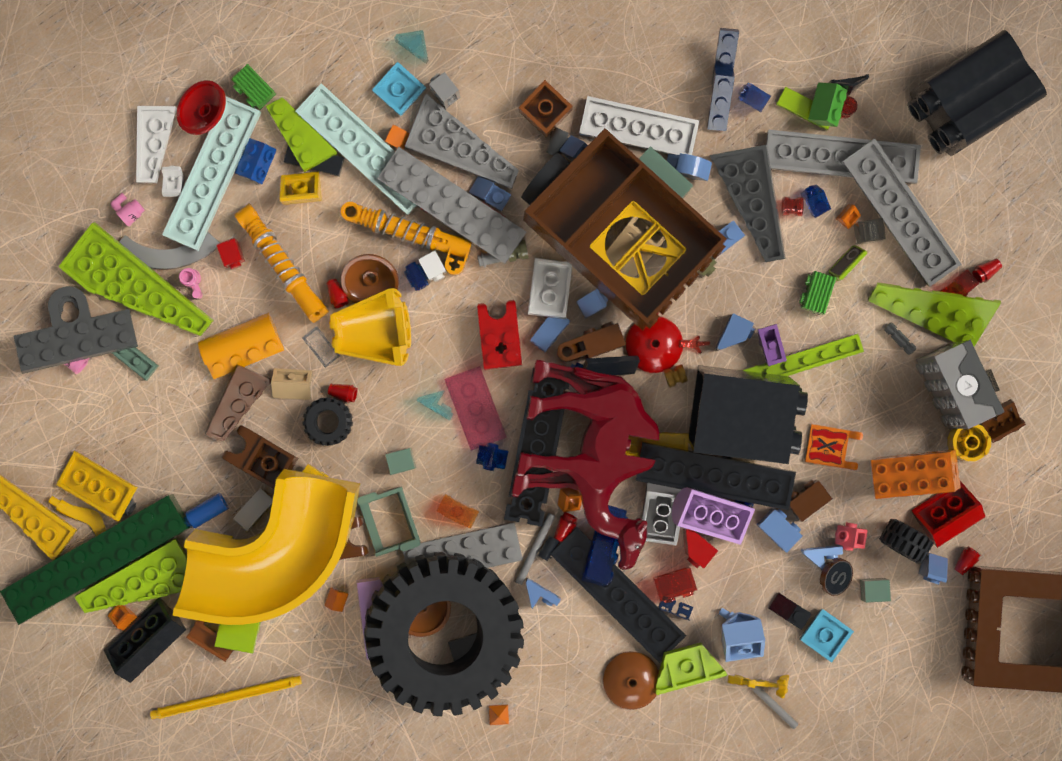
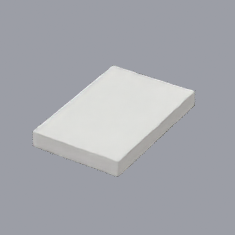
(550, 288)

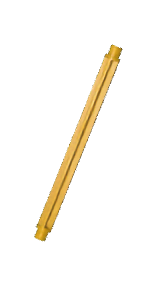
(222, 698)

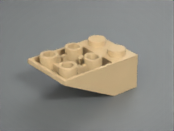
(627, 239)

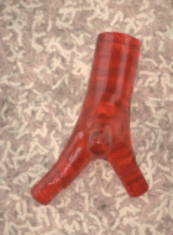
(693, 344)

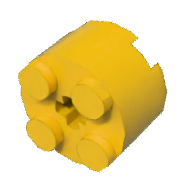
(977, 450)

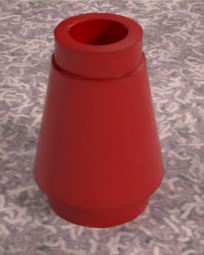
(987, 270)
(336, 294)
(344, 392)
(565, 525)
(967, 560)

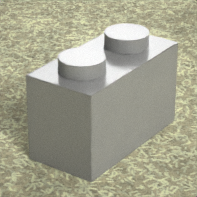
(444, 89)

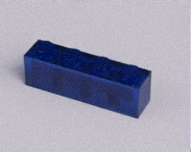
(602, 555)

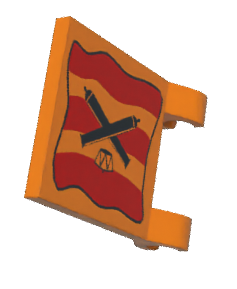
(829, 446)

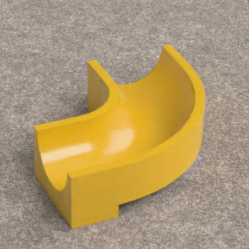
(281, 566)

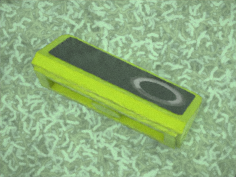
(847, 262)

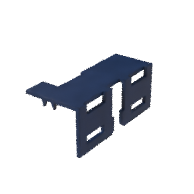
(680, 610)

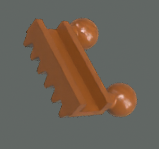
(206, 639)

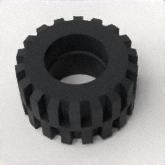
(312, 428)
(906, 541)

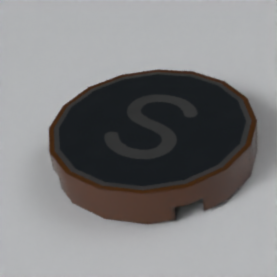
(836, 576)

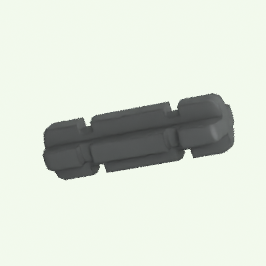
(900, 338)

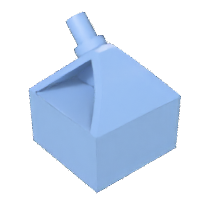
(741, 636)

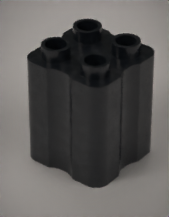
(976, 94)

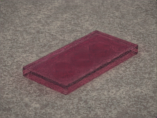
(475, 408)

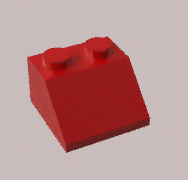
(697, 548)

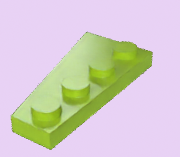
(304, 141)

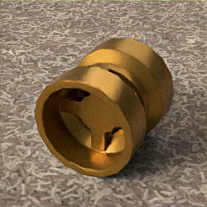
(676, 375)

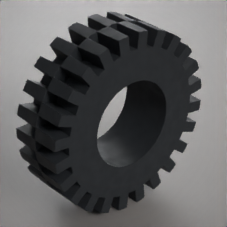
(454, 683)

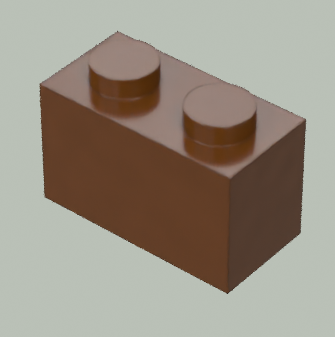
(809, 500)

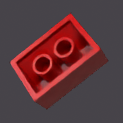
(948, 514)

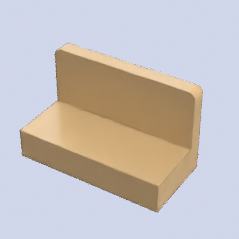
(291, 384)

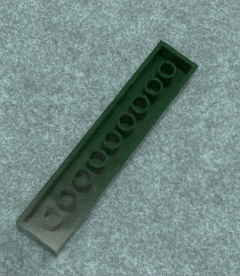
(95, 559)

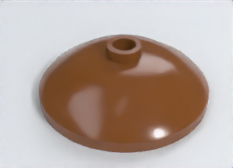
(357, 282)
(431, 619)
(623, 669)

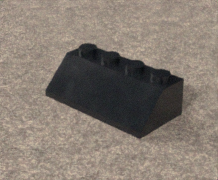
(144, 640)

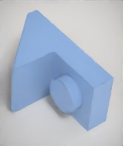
(817, 554)

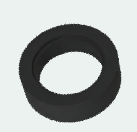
(544, 178)

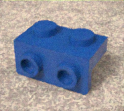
(255, 161)

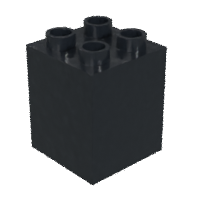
(746, 414)

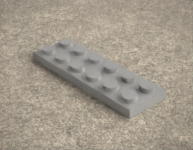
(489, 546)

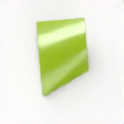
(238, 637)

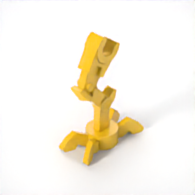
(782, 683)

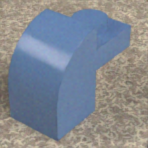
(690, 166)

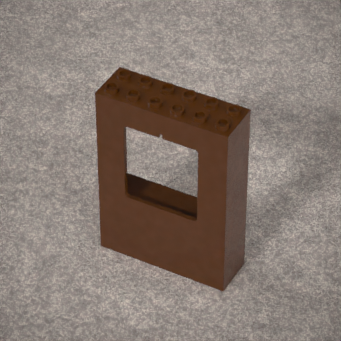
(983, 617)

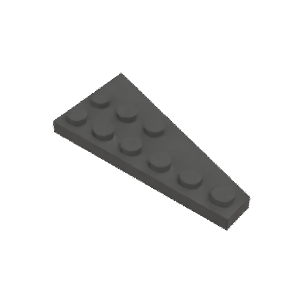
(752, 189)

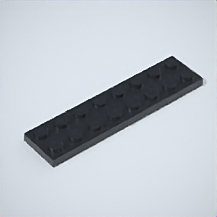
(718, 476)
(621, 599)

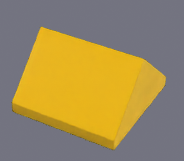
(300, 188)

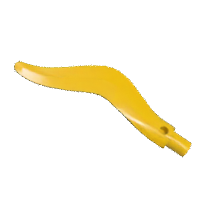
(82, 514)

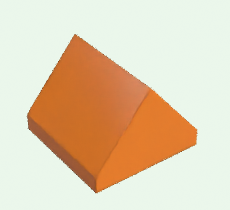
(848, 216)
(336, 600)

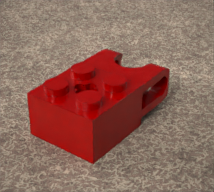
(499, 331)

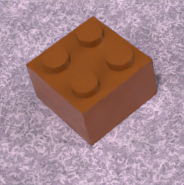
(545, 108)

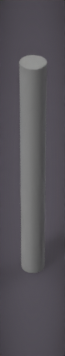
(534, 550)

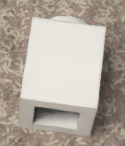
(433, 266)

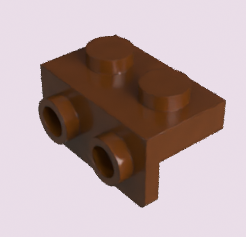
(1004, 423)

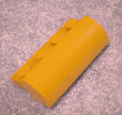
(240, 345)

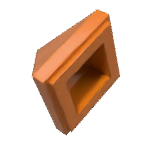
(498, 714)

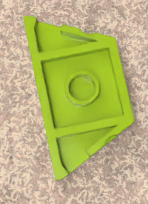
(687, 668)

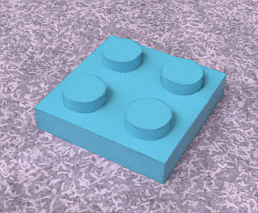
(399, 89)
(826, 635)

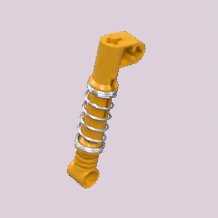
(413, 232)
(292, 279)

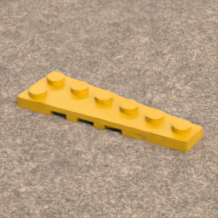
(35, 519)

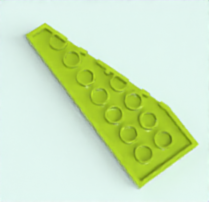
(117, 274)

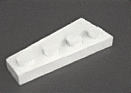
(153, 133)

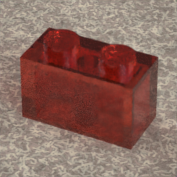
(675, 584)

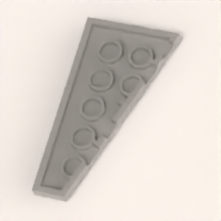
(451, 142)

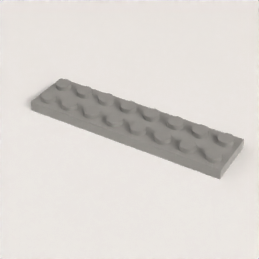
(825, 154)
(452, 205)
(901, 212)

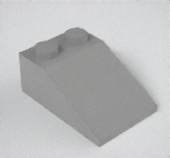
(658, 514)

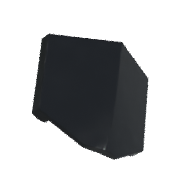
(851, 84)

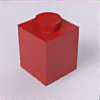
(231, 254)

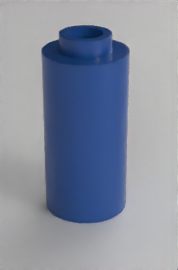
(206, 511)

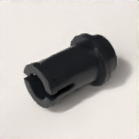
(548, 548)

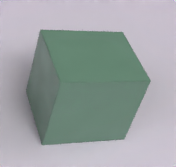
(400, 461)
(875, 590)

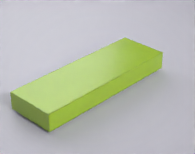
(797, 104)

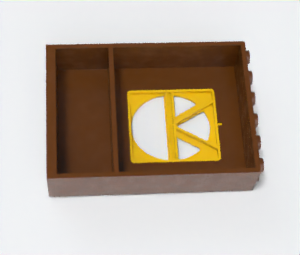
(612, 185)

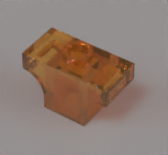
(457, 511)

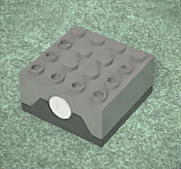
(959, 385)

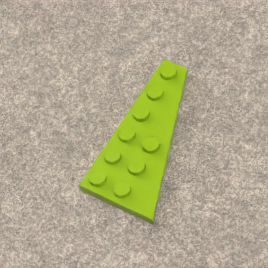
(941, 312)
(144, 579)

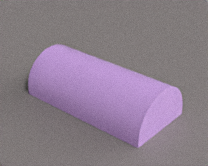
(711, 515)

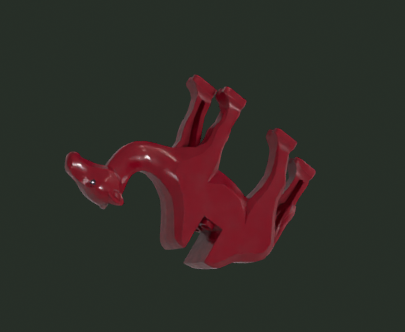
(602, 460)

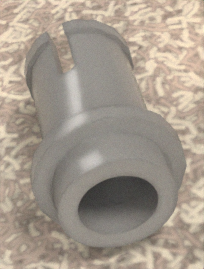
(486, 259)

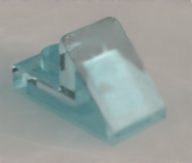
(432, 400)

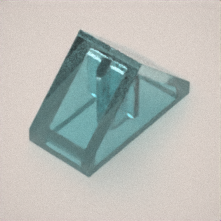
(414, 43)

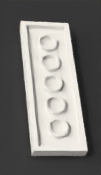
(639, 126)

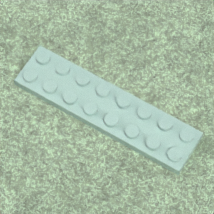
(351, 138)
(211, 175)

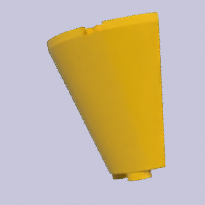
(374, 329)

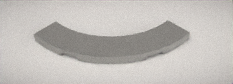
(171, 258)

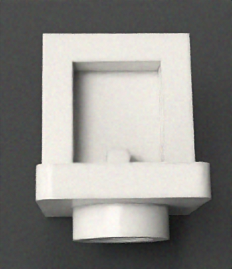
(172, 181)

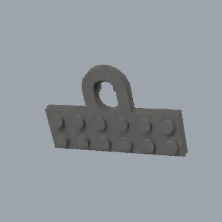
(74, 340)

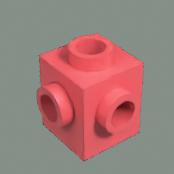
(850, 536)

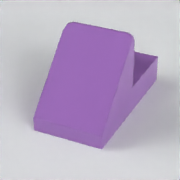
(771, 344)

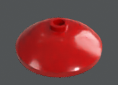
(201, 107)
(651, 358)

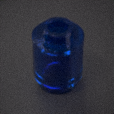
(416, 276)

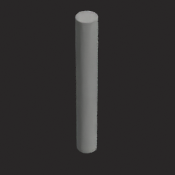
(778, 709)

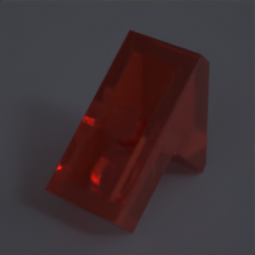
(961, 284)

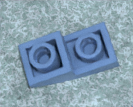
(548, 332)

